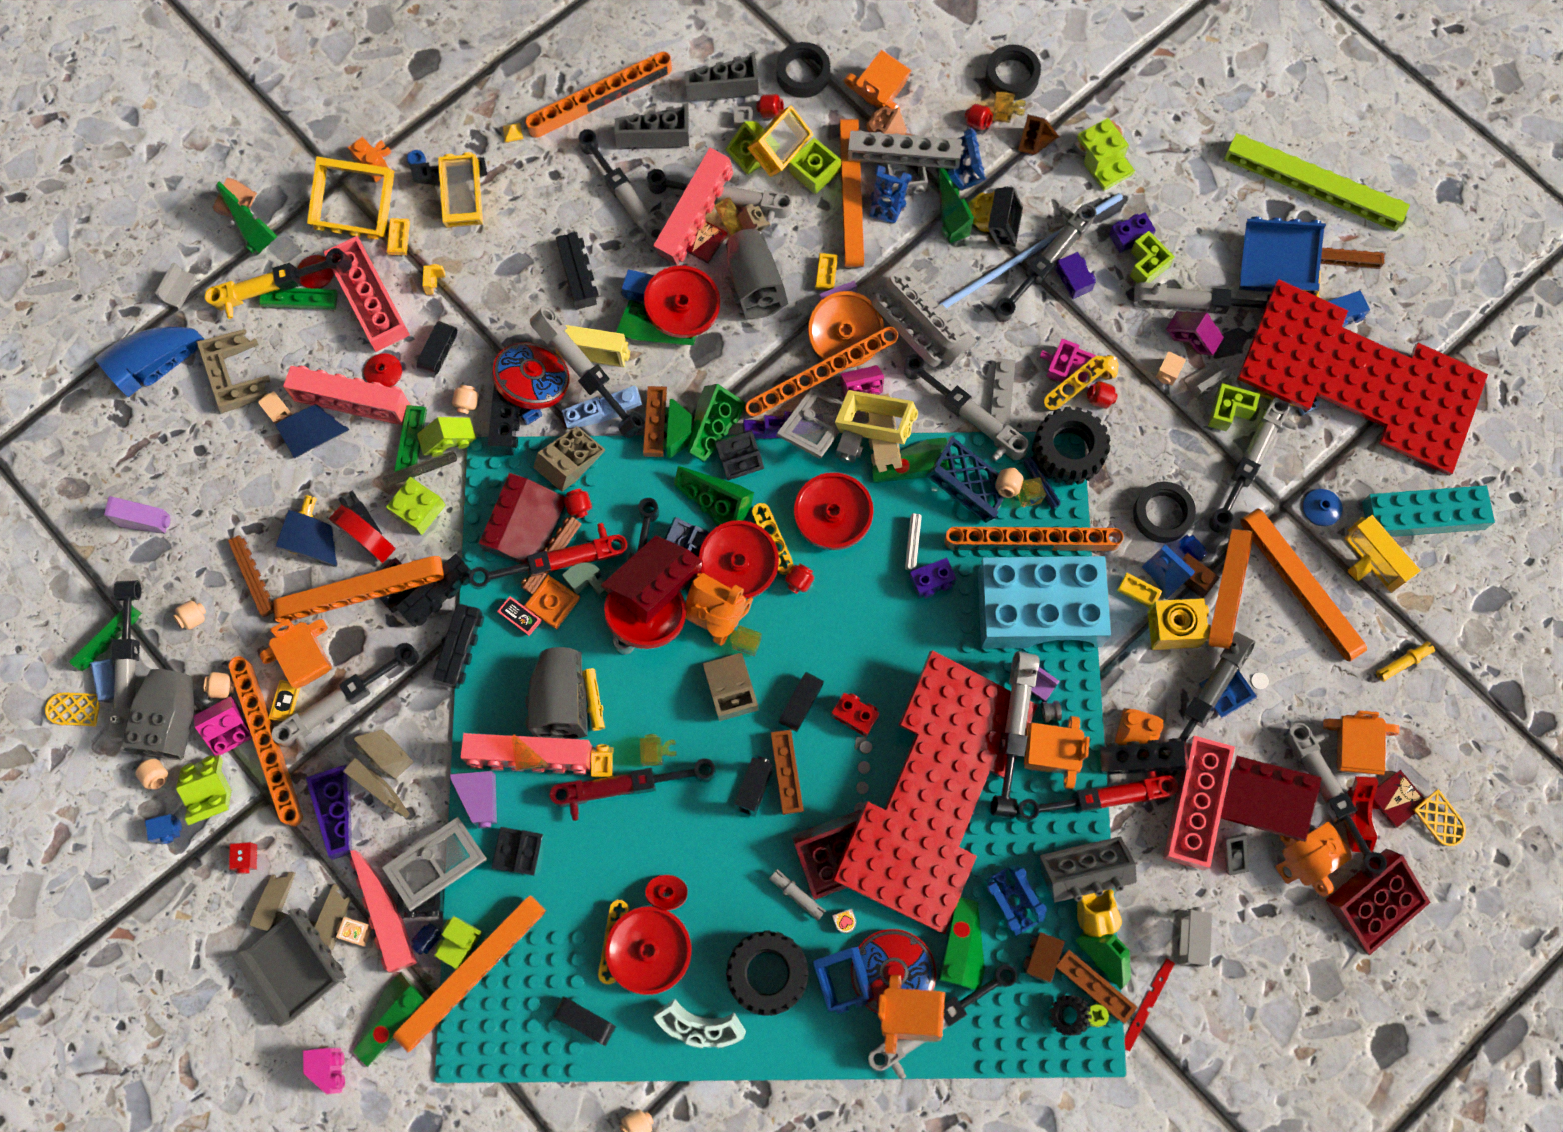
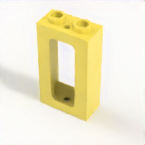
(600, 345)
(877, 404)

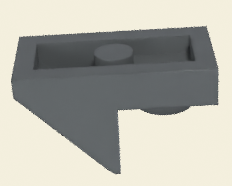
(1235, 854)

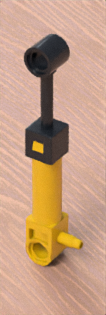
(283, 277)

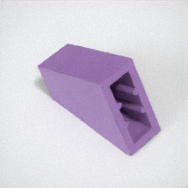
(136, 515)
(478, 796)

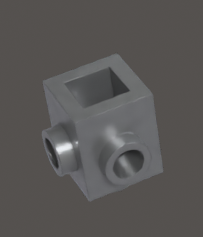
(849, 447)

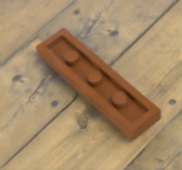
(655, 421)
(787, 772)
(1096, 987)

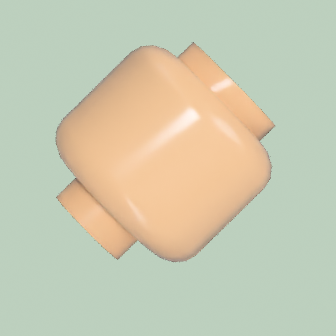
(465, 399)
(1009, 482)
(189, 615)
(219, 685)
(151, 774)
(636, 1122)

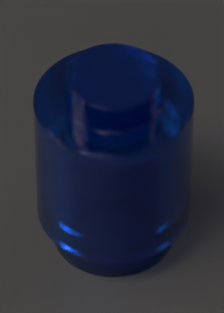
(1193, 547)
(426, 938)

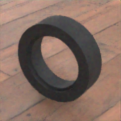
(803, 50)
(1016, 53)
(1175, 492)

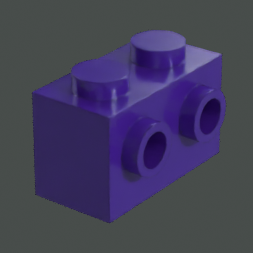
(1127, 232)
(1075, 275)
(932, 578)

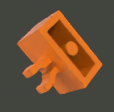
(365, 154)

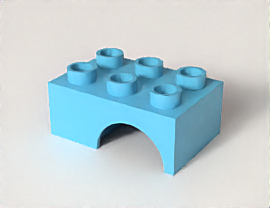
(1042, 601)

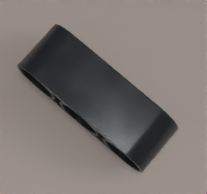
(437, 348)
(801, 701)
(584, 1021)

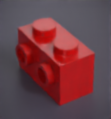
(855, 714)

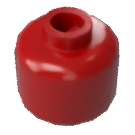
(769, 105)
(978, 117)
(1102, 395)
(577, 503)
(799, 578)

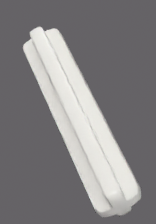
(913, 541)

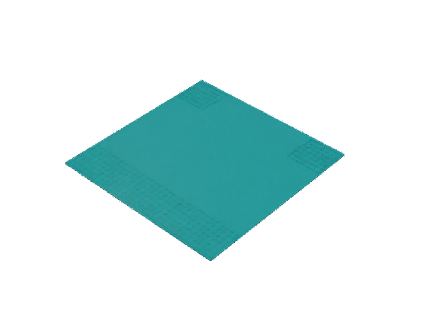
(860, 636)

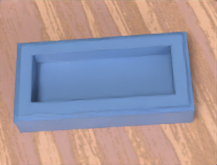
(103, 676)

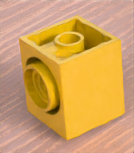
(1178, 624)

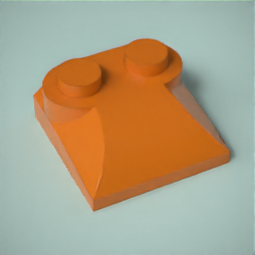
(1138, 727)

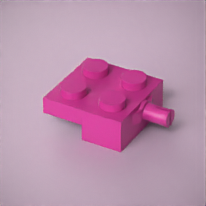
(1066, 361)

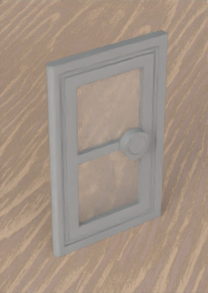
(813, 423)
(434, 863)

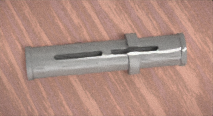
(801, 898)

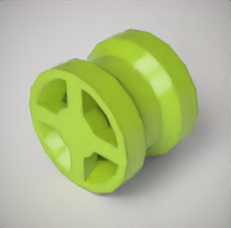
(1096, 1020)

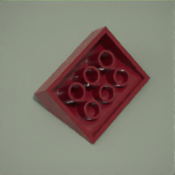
(522, 519)
(653, 577)
(1271, 798)
(821, 851)
(1378, 906)

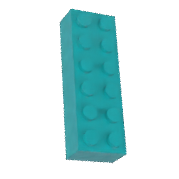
(1431, 510)

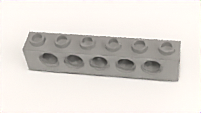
(895, 154)

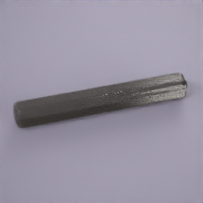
(420, 468)

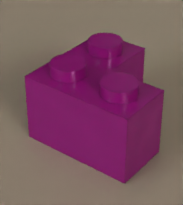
(1196, 329)

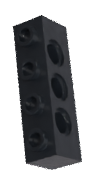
(498, 443)
(1176, 761)

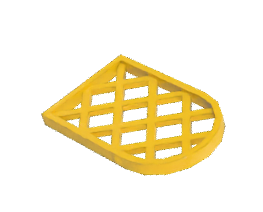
(73, 716)
(1426, 801)

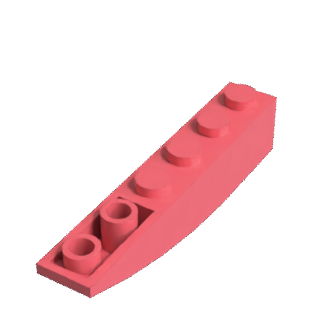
(388, 924)

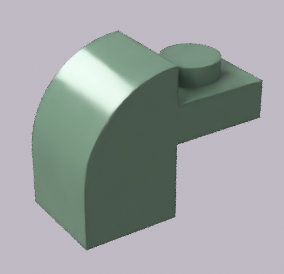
(582, 575)

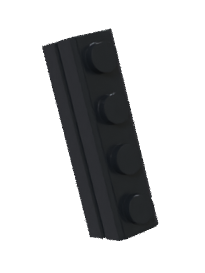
(576, 270)
(429, 597)
(458, 645)

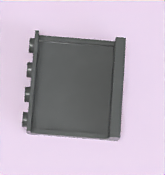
(290, 967)

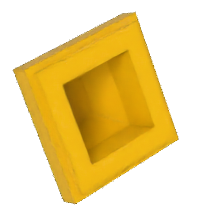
(512, 132)

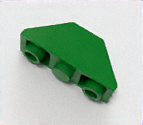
(677, 428)
(1108, 955)

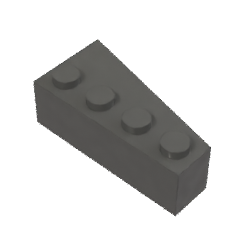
(724, 79)
(654, 129)

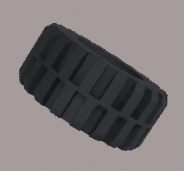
(1077, 423)
(737, 973)

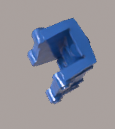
(970, 151)
(897, 197)
(1026, 898)

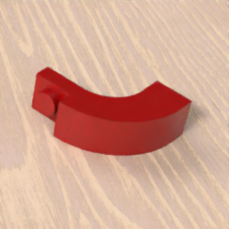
(362, 532)
(1362, 796)

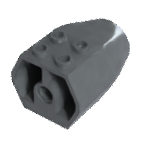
(754, 275)
(557, 695)
(160, 716)

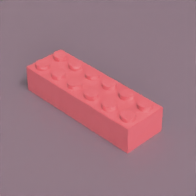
(693, 206)
(369, 297)
(346, 394)
(497, 752)
(1199, 803)

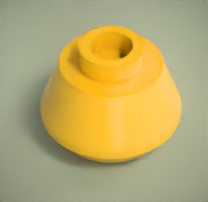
(1112, 368)

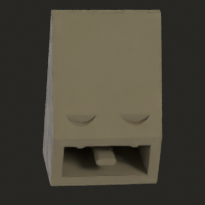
(567, 458)
(730, 687)
(384, 753)

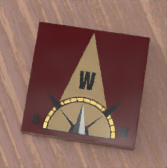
(707, 242)
(1397, 798)

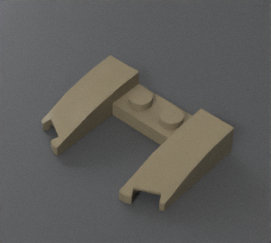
(213, 354)
(375, 785)
(270, 907)

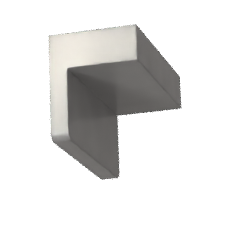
(175, 286)
(1207, 379)

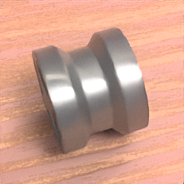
(1051, 711)

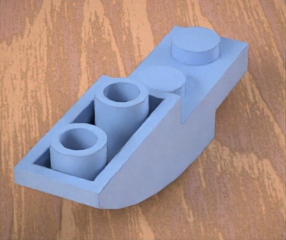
(599, 410)

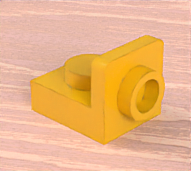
(430, 276)
(602, 761)

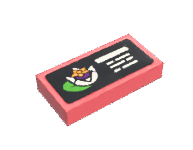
(519, 616)

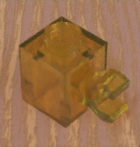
(1004, 107)
(653, 751)

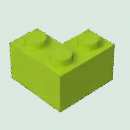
(1152, 257)
(1229, 403)
(446, 433)
(459, 941)

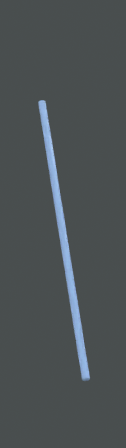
(1019, 258)

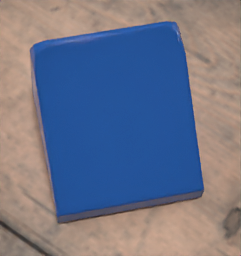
(531, 415)

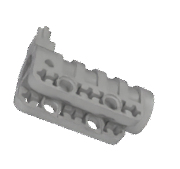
(922, 319)

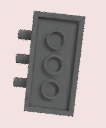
(1088, 869)

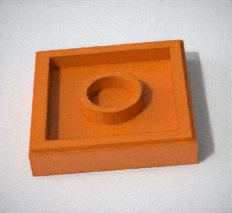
(552, 602)

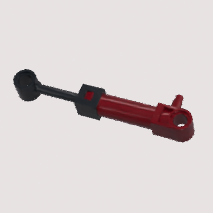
(636, 782)

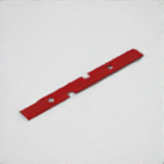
(1149, 1001)

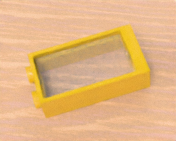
(780, 141)
(460, 190)
(1387, 557)

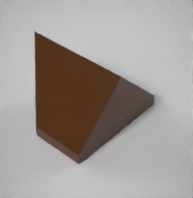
(1036, 135)

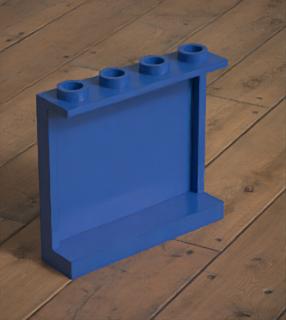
(1283, 252)

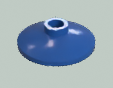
(1317, 513)

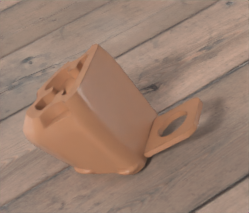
(887, 121)
(243, 193)

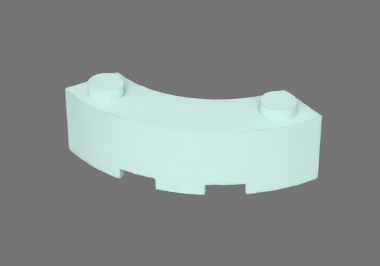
(697, 1030)

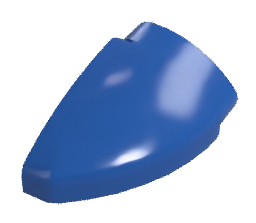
(147, 356)

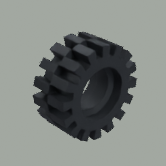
(1058, 1019)

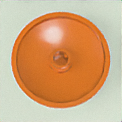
(842, 322)

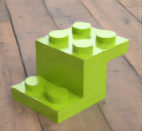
(1105, 154)
(203, 789)

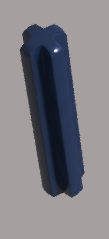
(1036, 472)

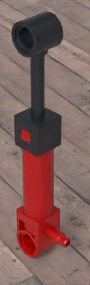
(545, 561)
(1094, 799)

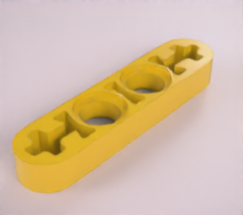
(1073, 380)
(776, 535)
(612, 914)

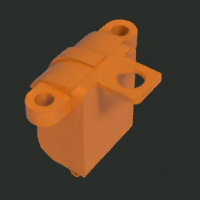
(880, 81)
(716, 606)
(298, 652)
(1361, 741)
(1057, 749)
(1315, 858)
(910, 1014)

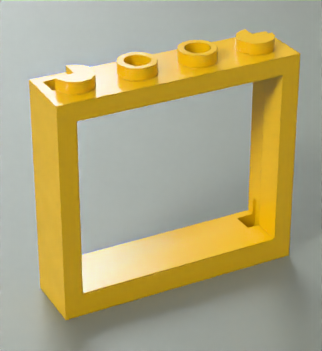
(318, 191)

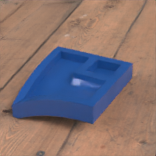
(1167, 570)
(1235, 695)

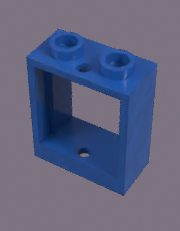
(827, 986)

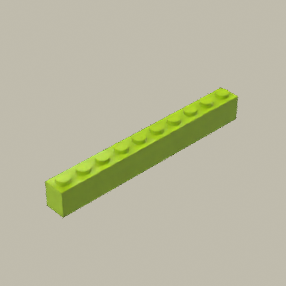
(1317, 182)

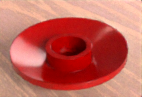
(317, 279)
(389, 375)
(666, 886)

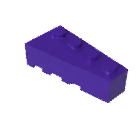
(332, 804)

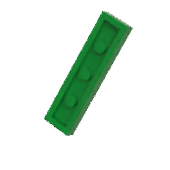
(300, 298)
(409, 444)
(102, 640)

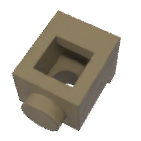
(753, 218)

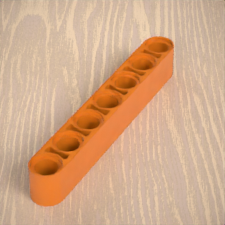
(1230, 589)

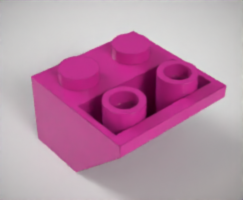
(863, 380)
(222, 726)
(325, 1069)

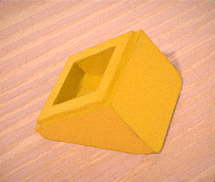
(1361, 568)

